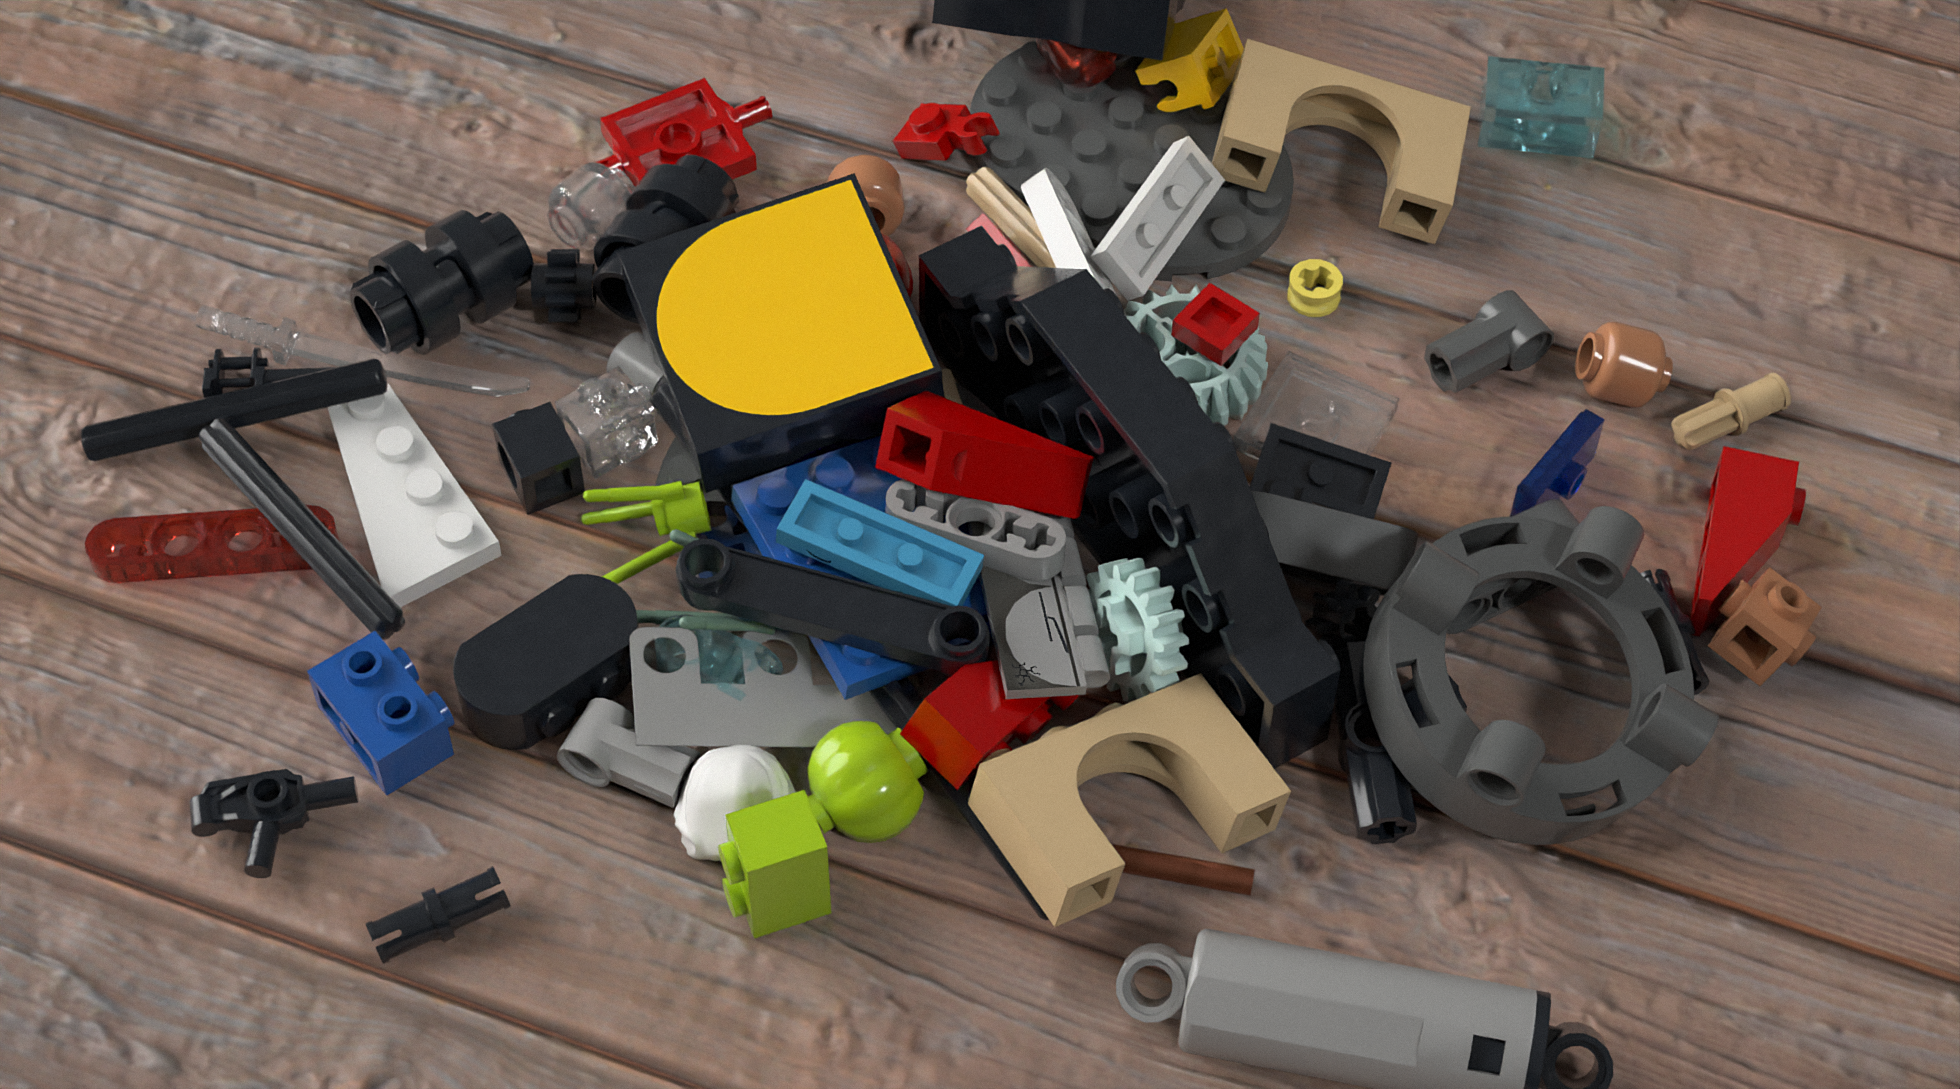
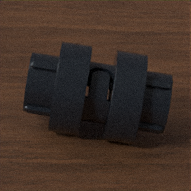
(661, 204)
(419, 294)

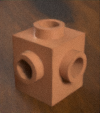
(1765, 626)

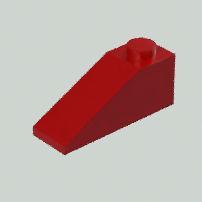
(1743, 526)

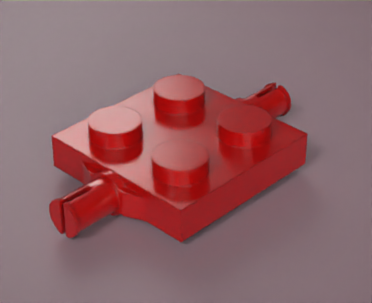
(683, 124)

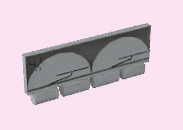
(1044, 627)

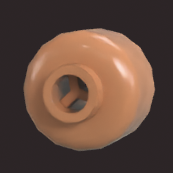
(880, 187)
(1623, 364)

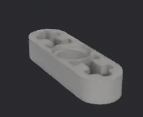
(1022, 528)

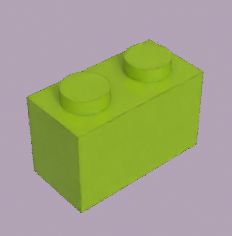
(776, 864)

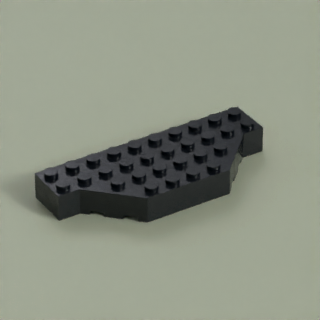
(1163, 477)

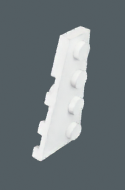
(408, 501)

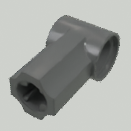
(1499, 336)

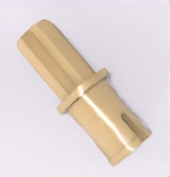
(1731, 412)

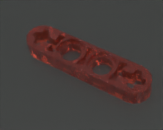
(207, 559)

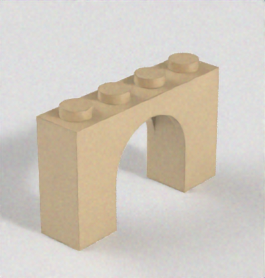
(1409, 129)
(1172, 736)

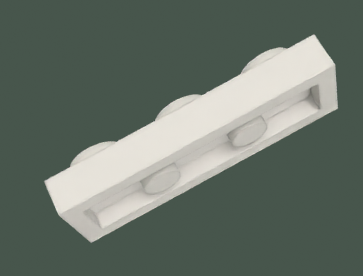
(1157, 218)

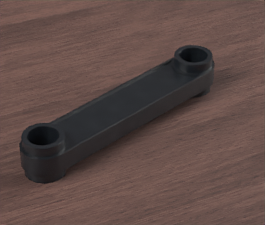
(831, 607)

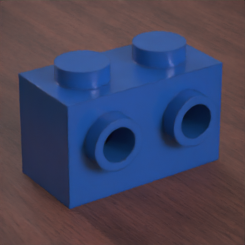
(383, 711)

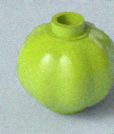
(865, 782)

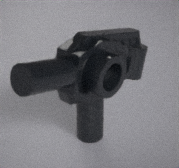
(266, 807)

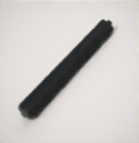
(238, 407)
(302, 529)

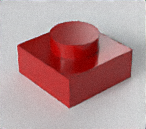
(1215, 324)

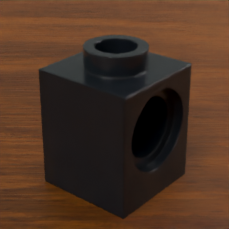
(538, 457)

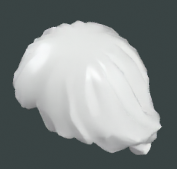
(722, 784)

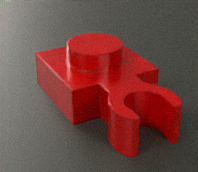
(941, 128)

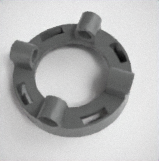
(1496, 774)

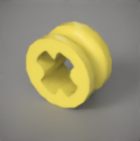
(1320, 300)

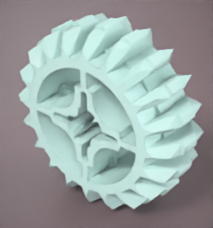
(1218, 390)

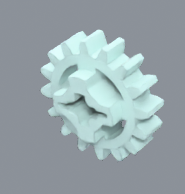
(1137, 627)

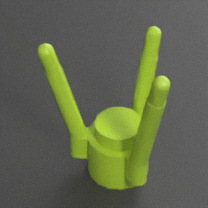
(671, 505)

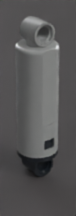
(1357, 1018)

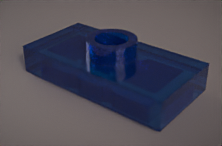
(1562, 466)

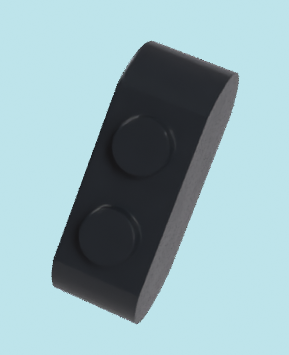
(546, 662)

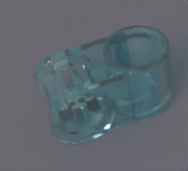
(718, 657)

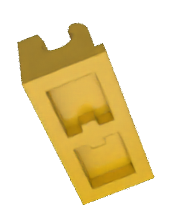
(1197, 60)

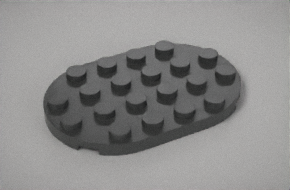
(1107, 145)

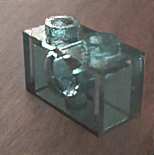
(1541, 107)

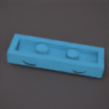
(877, 546)

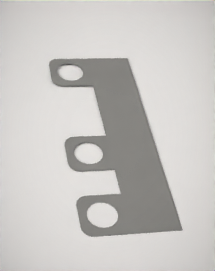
(774, 712)

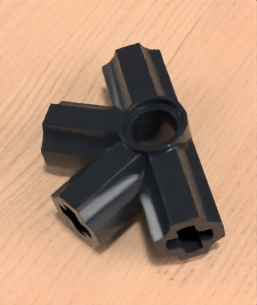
(1376, 786)

